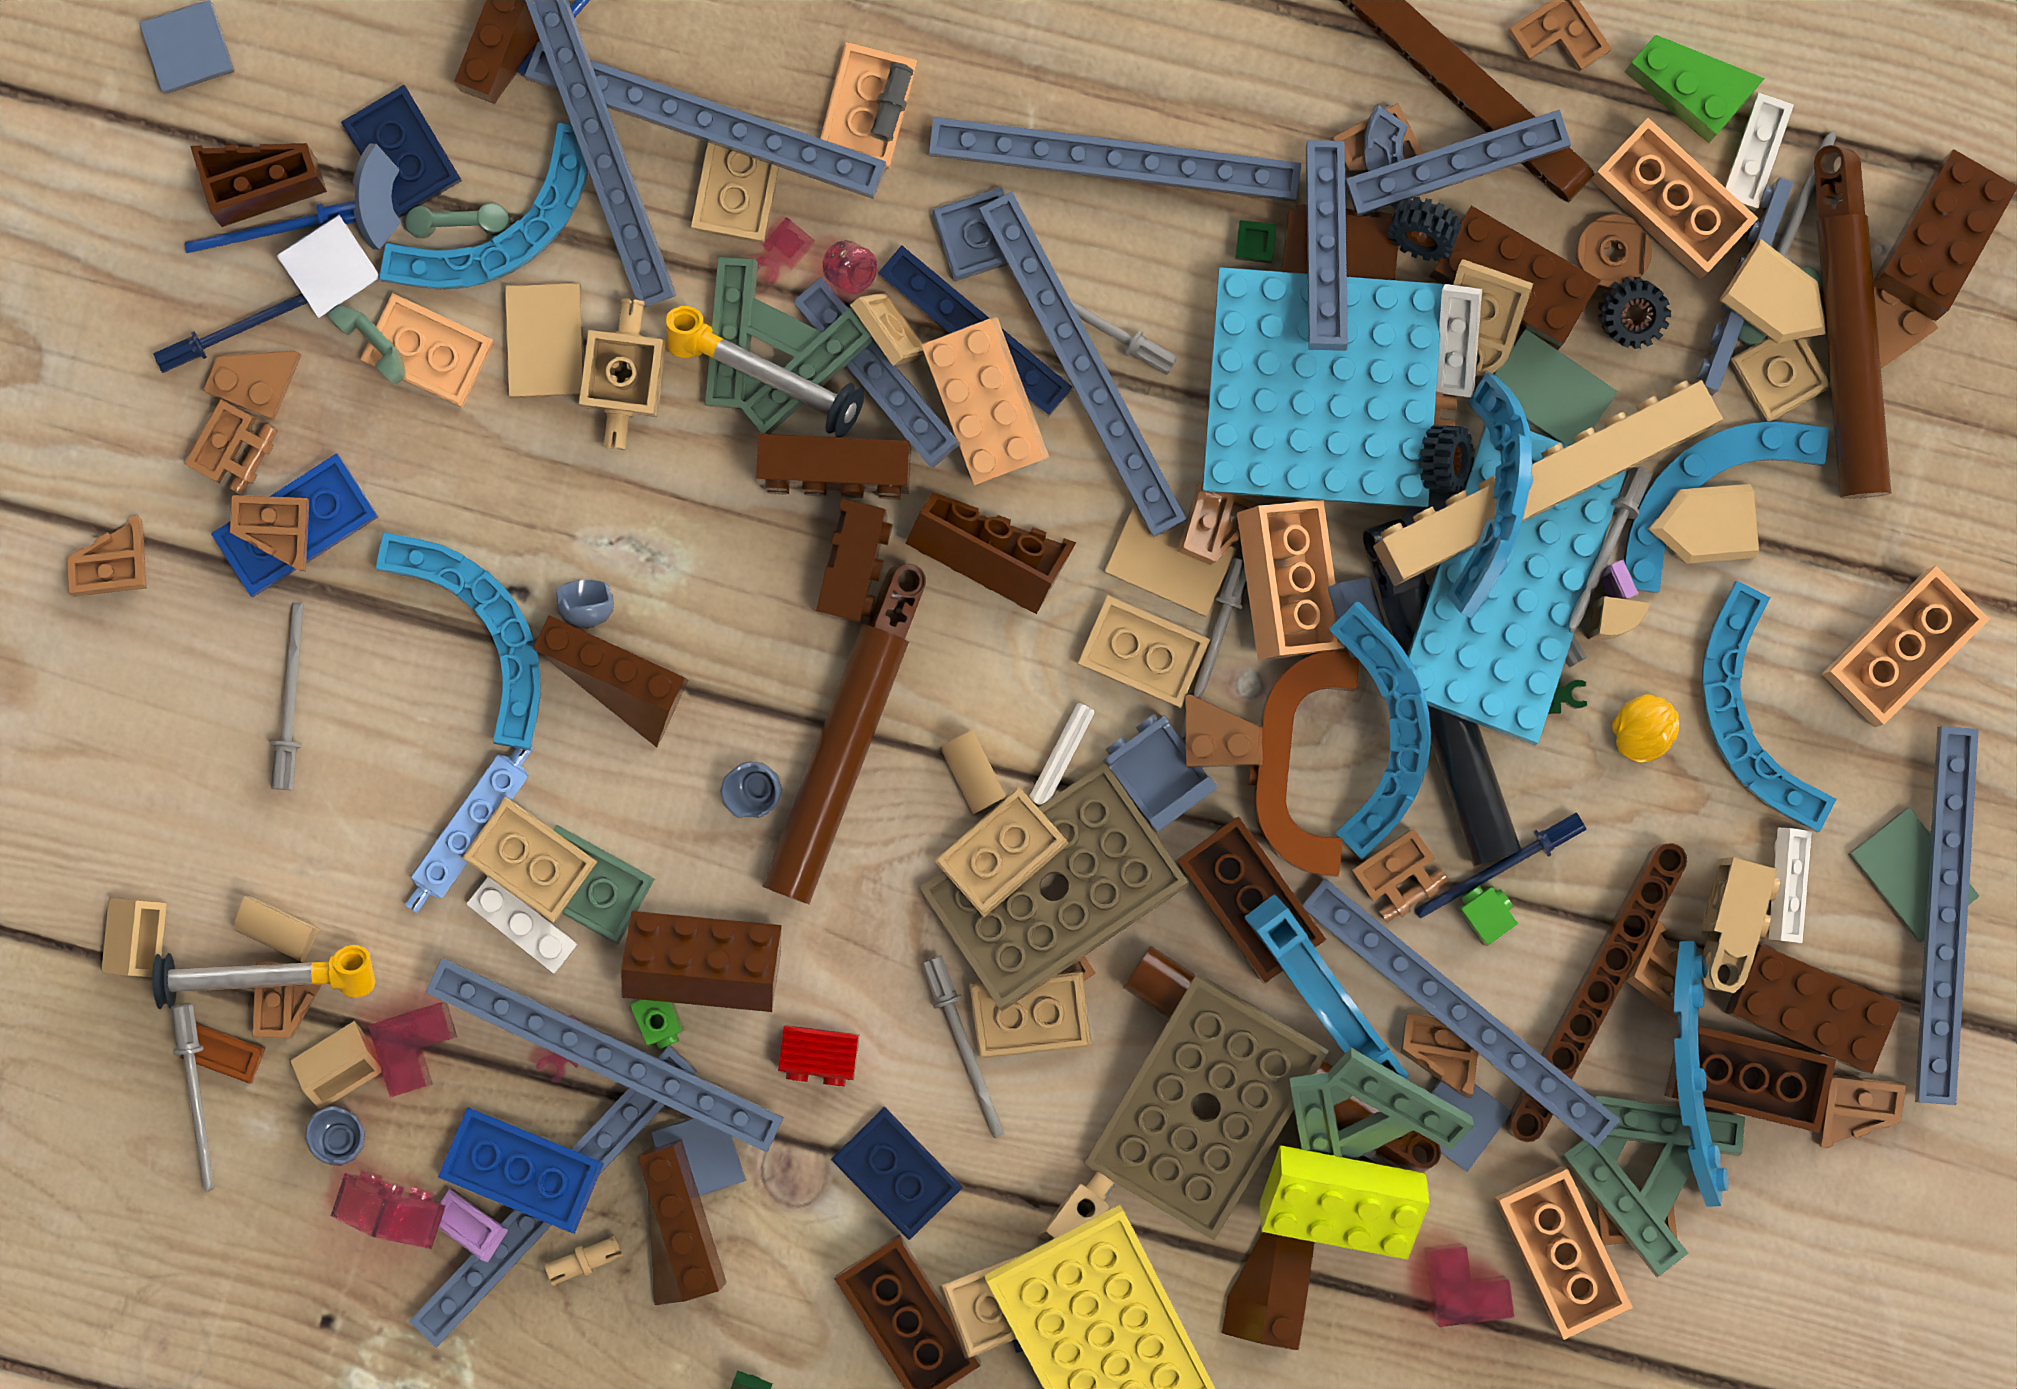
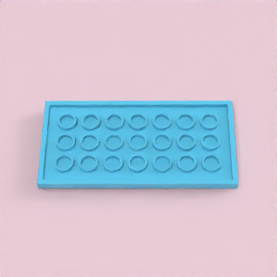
(1512, 652)

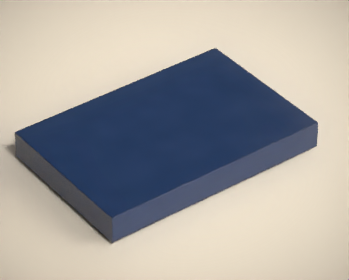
(411, 145)
(896, 1173)

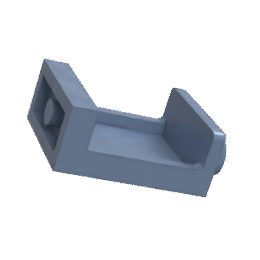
(1156, 772)

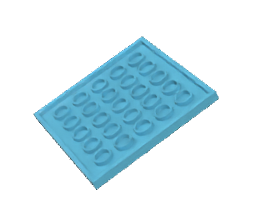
(1321, 419)

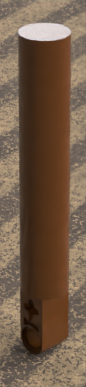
(1851, 326)
(844, 740)
(1162, 985)

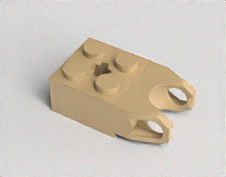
(1736, 919)

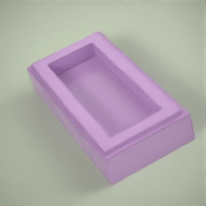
(1618, 581)
(470, 1226)

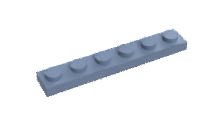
(1458, 162)
(1326, 245)
(1725, 335)
(883, 381)

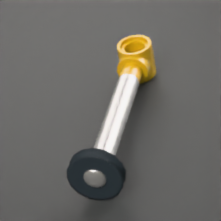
(691, 337)
(347, 970)

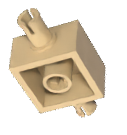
(606, 355)

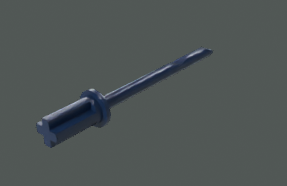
(194, 347)
(1546, 841)

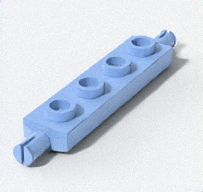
(444, 859)

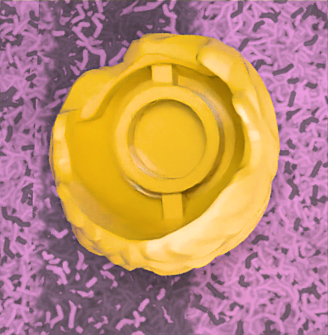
(1645, 728)

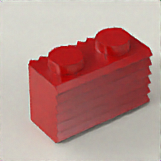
(818, 1054)

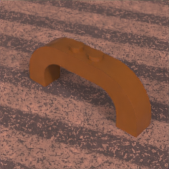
(1292, 844)

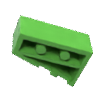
(1692, 84)

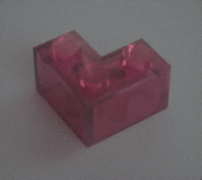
(401, 1041)
(387, 1210)
(1456, 1296)

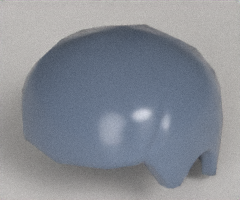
(585, 603)
(751, 790)
(335, 1136)

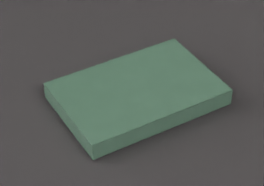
(1554, 389)
(1898, 867)
(607, 893)

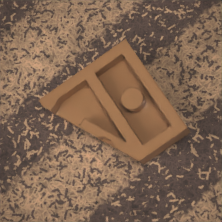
(1898, 326)
(111, 563)
(1219, 737)
(1859, 1106)

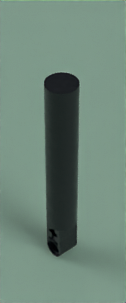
(1454, 740)

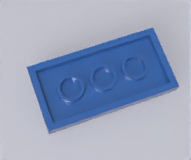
(335, 513)
(521, 1170)

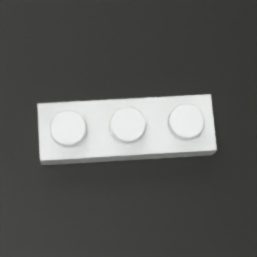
(1758, 149)
(1458, 340)
(1792, 862)
(523, 925)

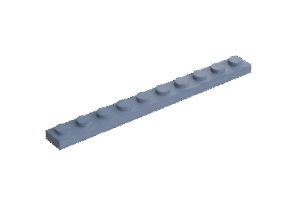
(727, 127)
(602, 150)
(1114, 159)
(1082, 364)
(1946, 915)
(1461, 1014)
(604, 1054)
(478, 1277)

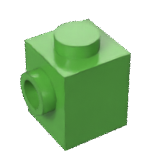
(1487, 913)
(658, 1022)

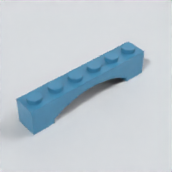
(1318, 984)

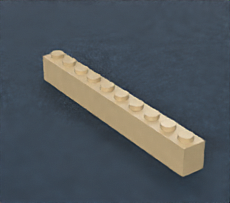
(1556, 478)

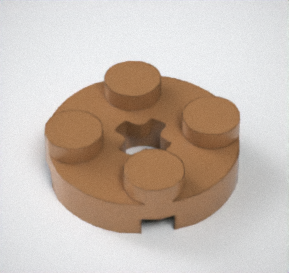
(1629, 239)

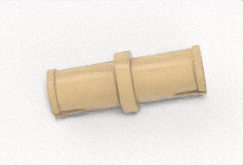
(583, 1260)

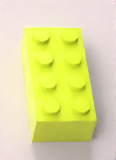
(1344, 1202)

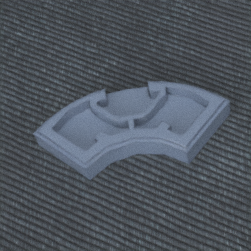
(1383, 140)
(373, 198)

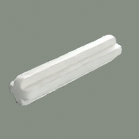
(1062, 754)

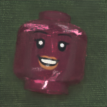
(849, 266)

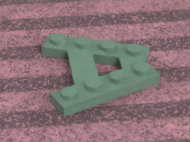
(741, 315)
(1399, 1101)
(1643, 1212)

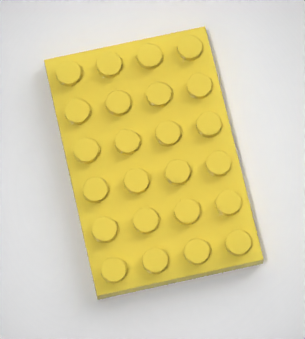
(1096, 1312)

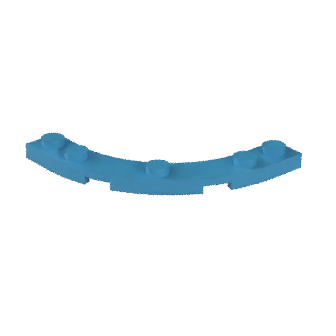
(510, 248)
(1700, 463)
(1513, 480)
(498, 612)
(1407, 722)
(1730, 722)
(1691, 1078)

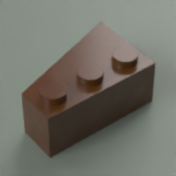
(256, 179)
(854, 562)

